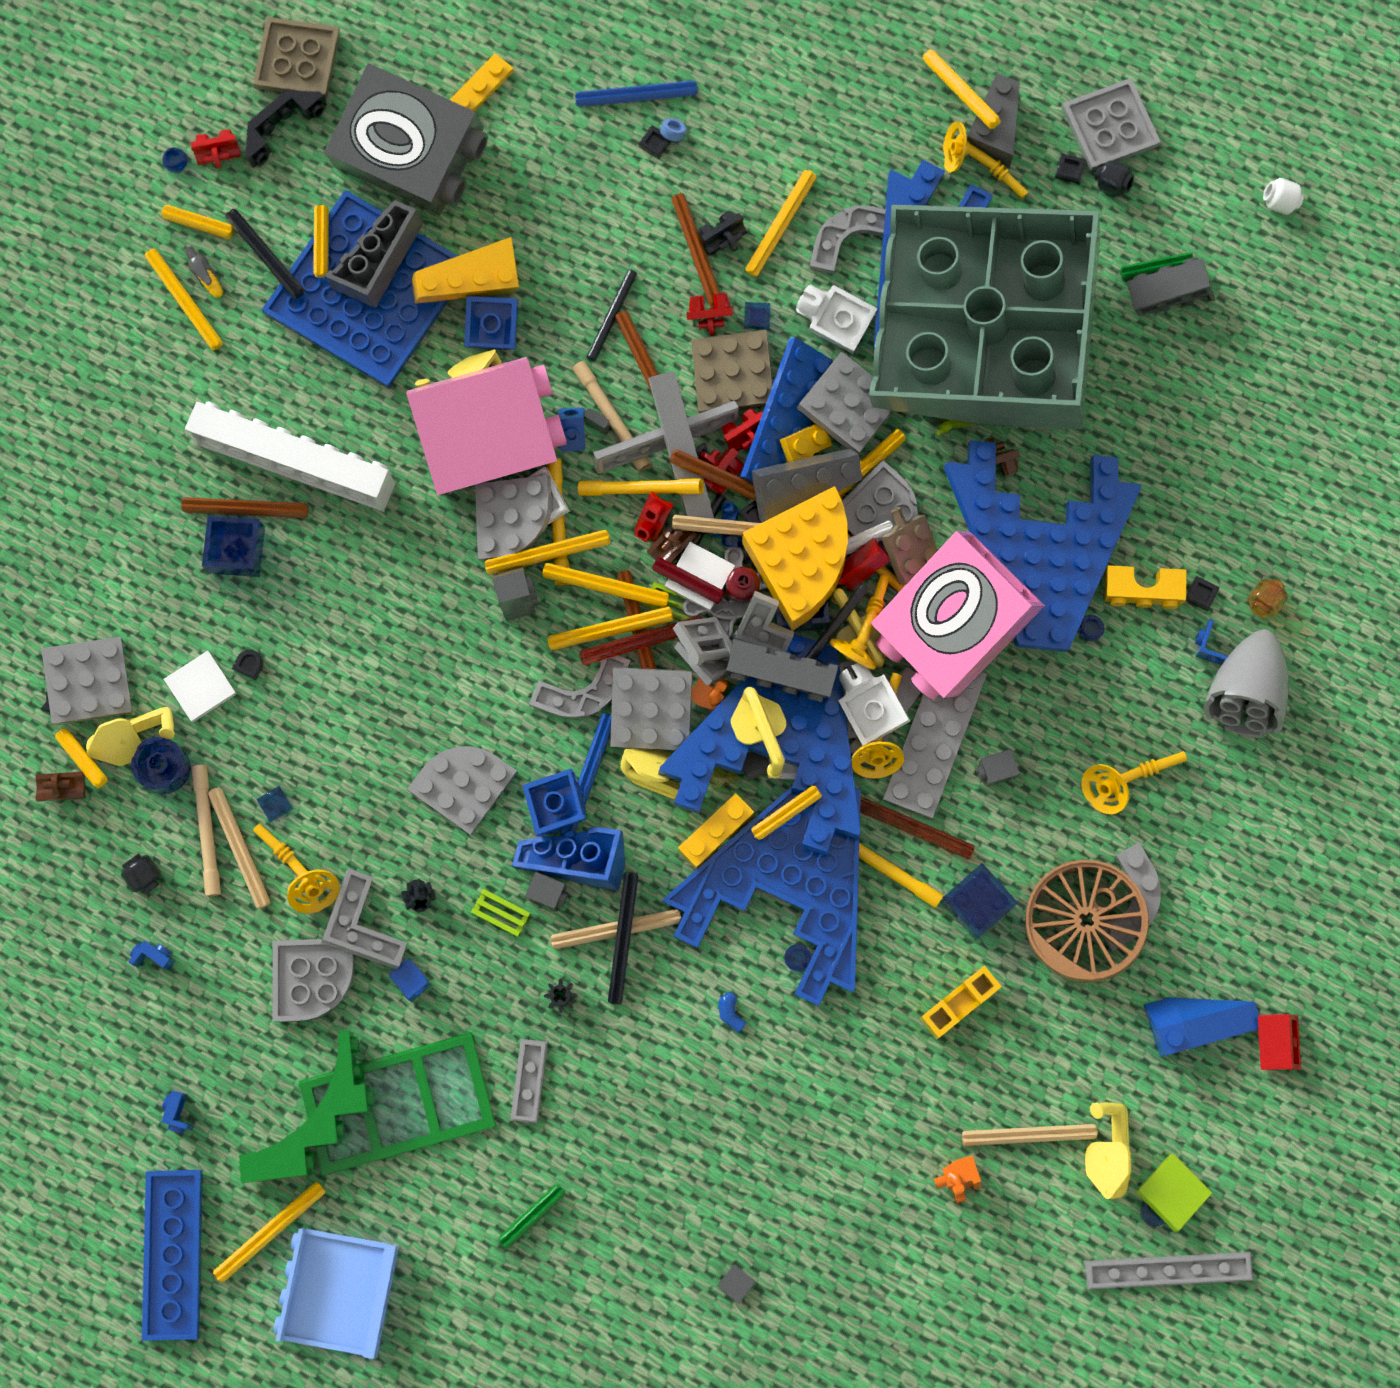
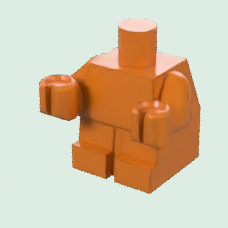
(709, 696)
(959, 1176)

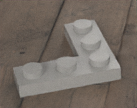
(347, 936)

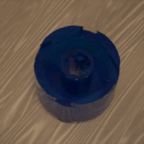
(148, 758)

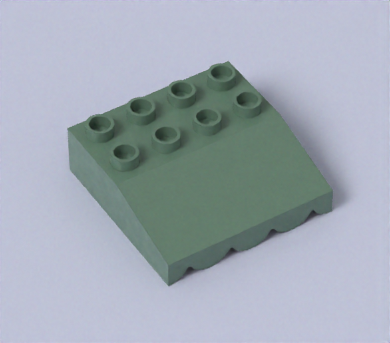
(987, 315)

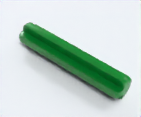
(1149, 267)
(531, 1216)

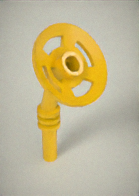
(960, 147)
(856, 649)
(878, 752)
(1115, 780)
(309, 878)

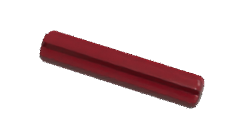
(688, 580)

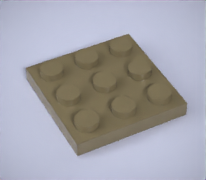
(296, 56)
(732, 370)

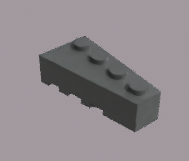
(377, 256)
(796, 481)
(781, 670)

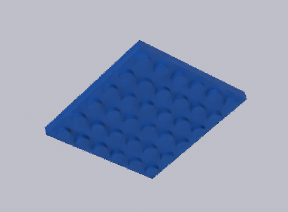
(362, 336)

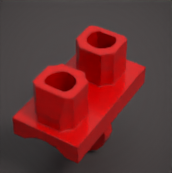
(215, 149)
(721, 308)
(743, 435)
(726, 461)
(653, 518)

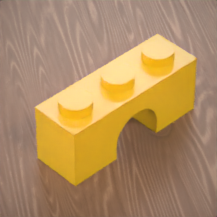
(1122, 588)
(716, 831)
(960, 1002)

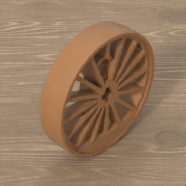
(1055, 960)

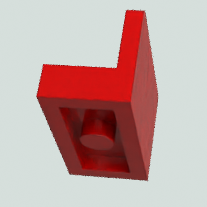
(863, 564)
(1279, 1042)

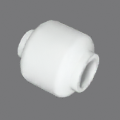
(1283, 196)

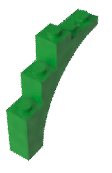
(343, 1097)

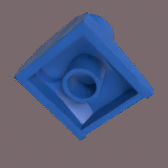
(491, 323)
(555, 802)

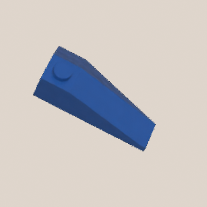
(580, 857)
(1190, 1022)

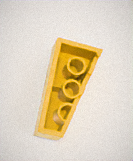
(475, 273)

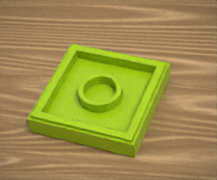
(1173, 1192)

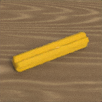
(197, 221)
(321, 230)
(80, 757)
(786, 812)

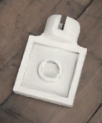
(836, 315)
(871, 704)

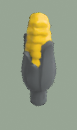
(201, 269)

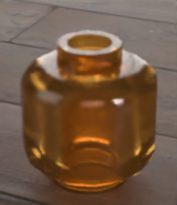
(1267, 598)

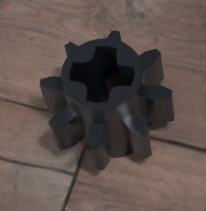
(418, 895)
(561, 988)

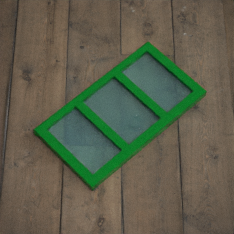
(419, 1102)

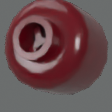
(745, 592)

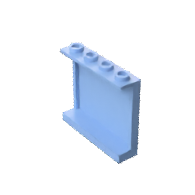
(336, 1292)

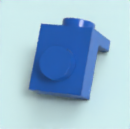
(157, 954)
(173, 1108)

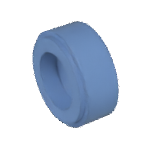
(673, 129)

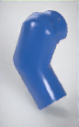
(729, 512)
(727, 1012)

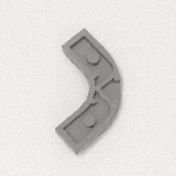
(838, 228)
(580, 702)
(1141, 870)

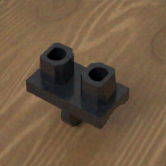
(724, 235)

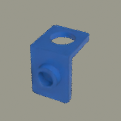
(573, 428)
(1206, 654)
(410, 980)

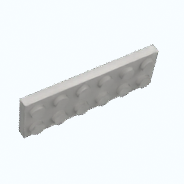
(932, 750)

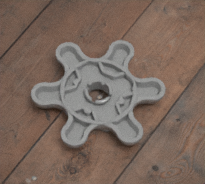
(726, 611)

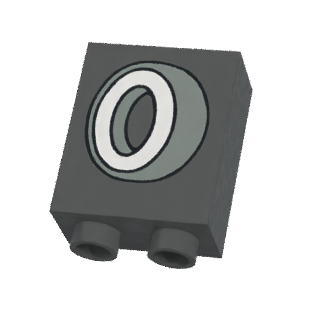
(406, 140)

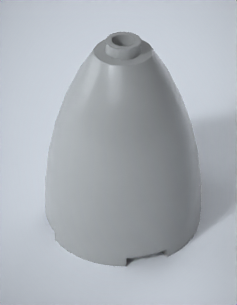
(1253, 673)

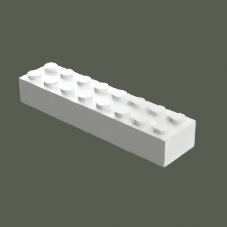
(290, 456)

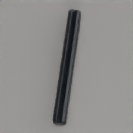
(265, 253)
(623, 937)

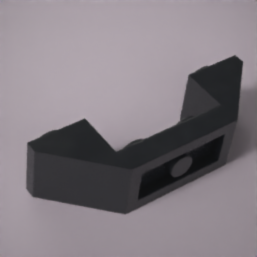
(309, 103)

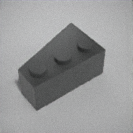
(998, 142)
(1171, 287)
(515, 593)

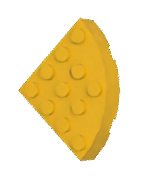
(801, 554)

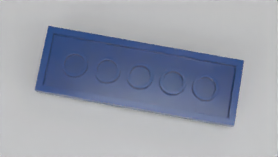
(796, 376)
(172, 1255)

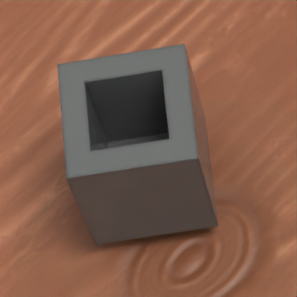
(997, 768)
(547, 892)

